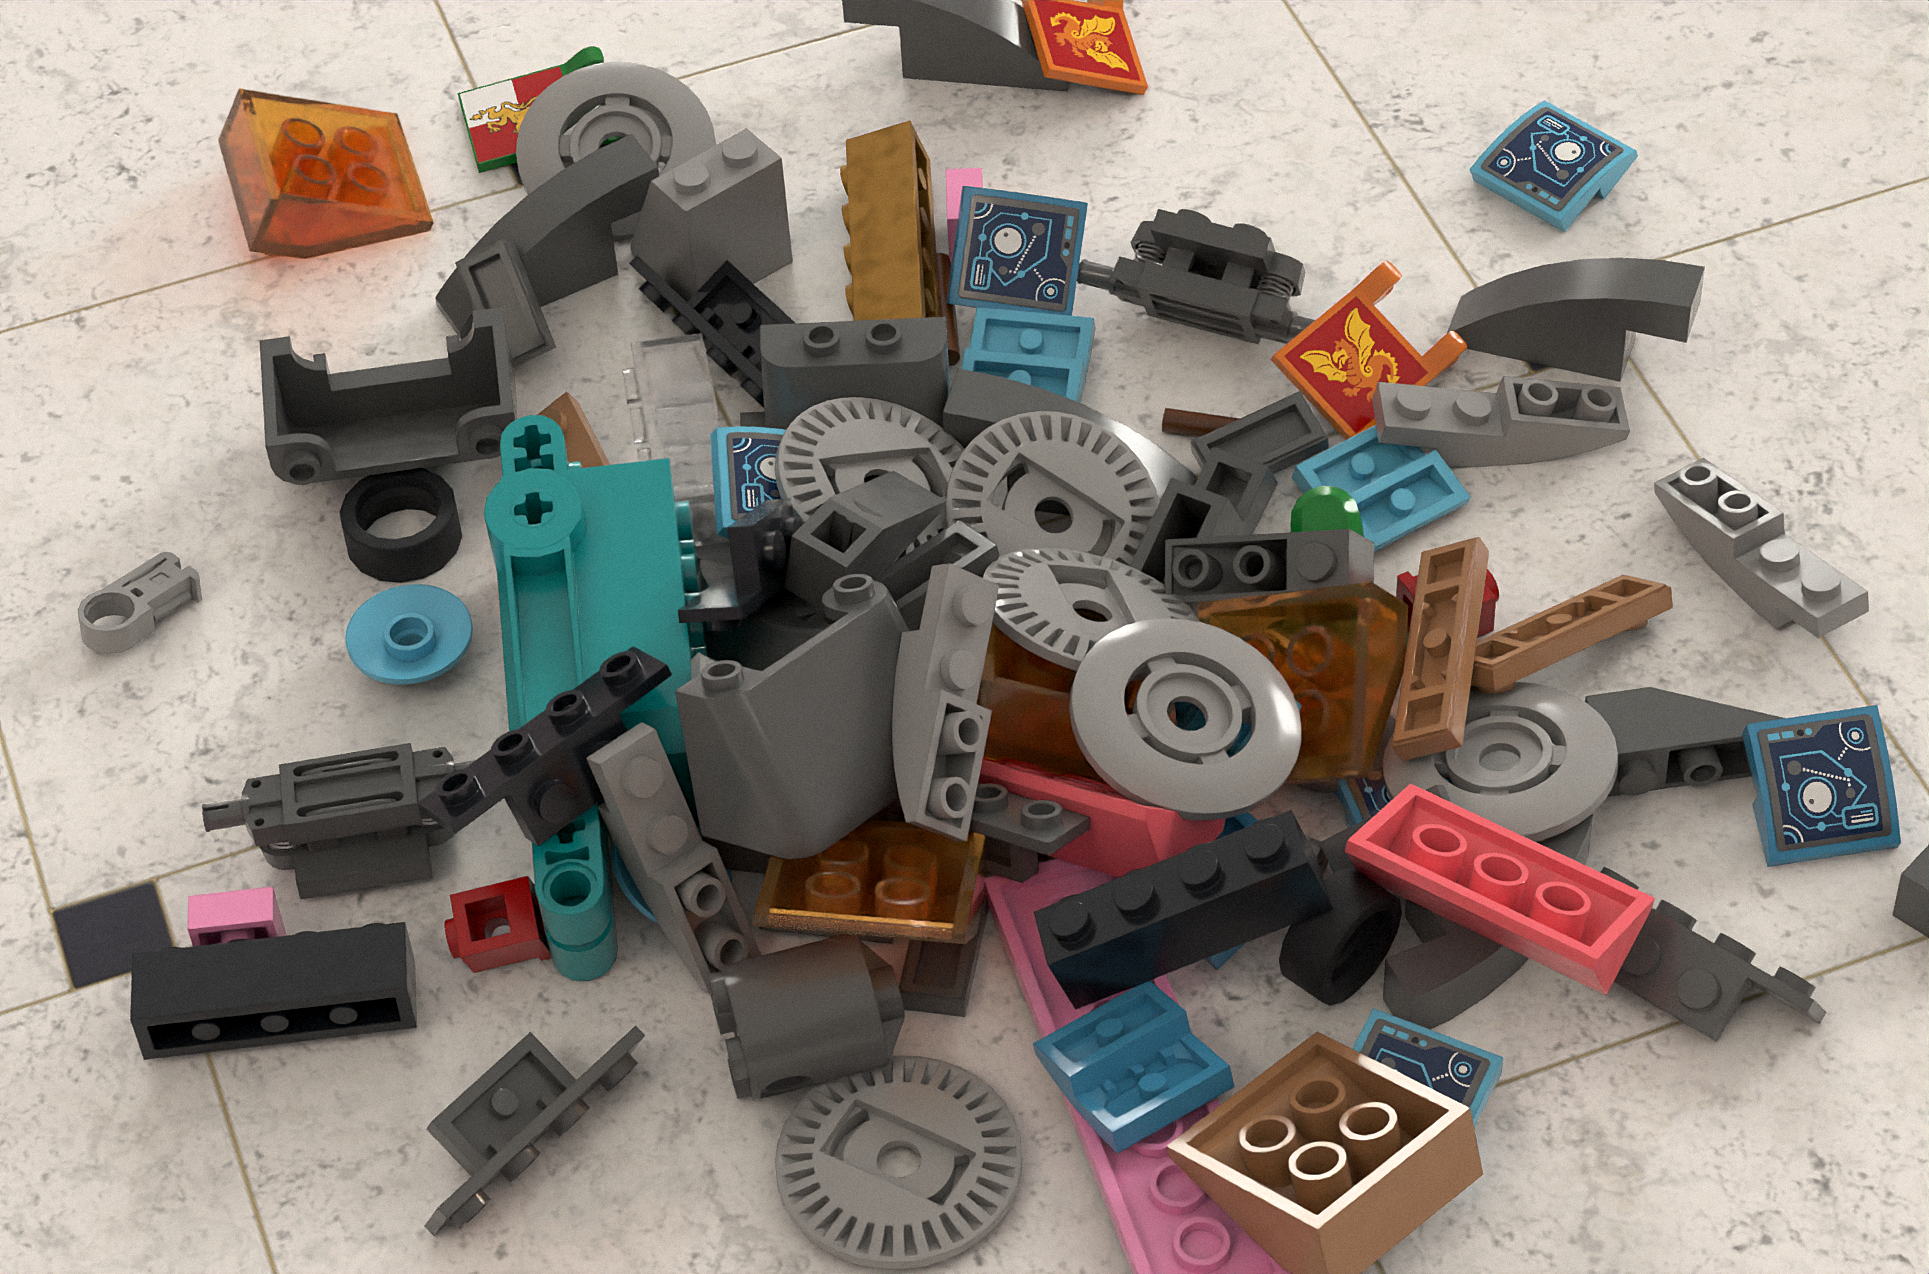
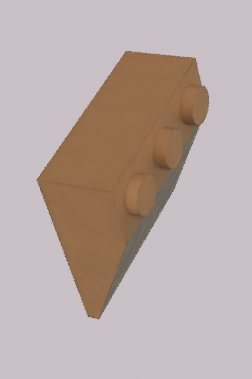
(1331, 1157)

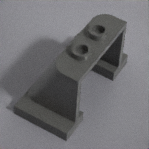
(843, 359)

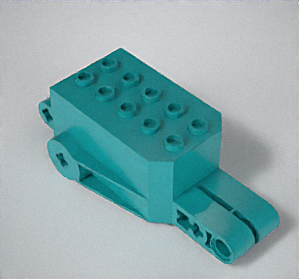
(584, 574)

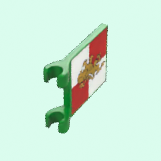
(497, 109)

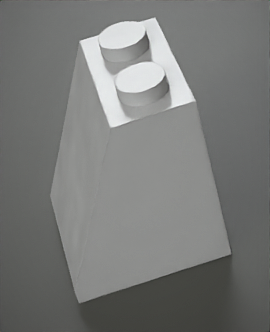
(714, 211)

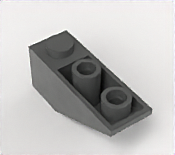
(858, 534)
(1265, 564)
(1674, 739)

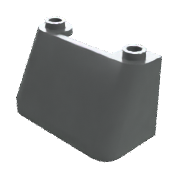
(388, 415)
(806, 744)

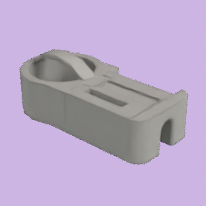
(142, 598)

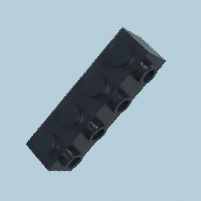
(1182, 909)
(273, 990)

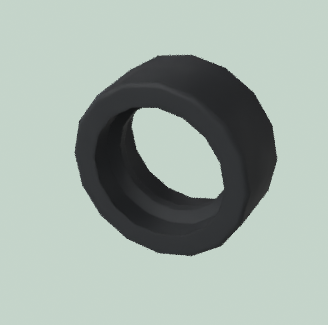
(409, 556)
(1345, 945)

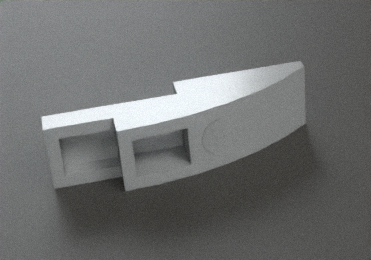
(1514, 426)
(1750, 552)
(935, 717)
(666, 855)

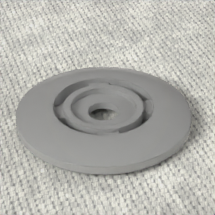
(633, 100)
(857, 440)
(1063, 462)
(1047, 584)
(1175, 767)
(1549, 785)
(897, 1220)

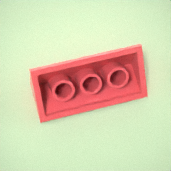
(1121, 832)
(1501, 886)

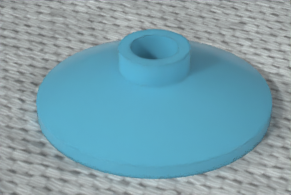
(409, 634)

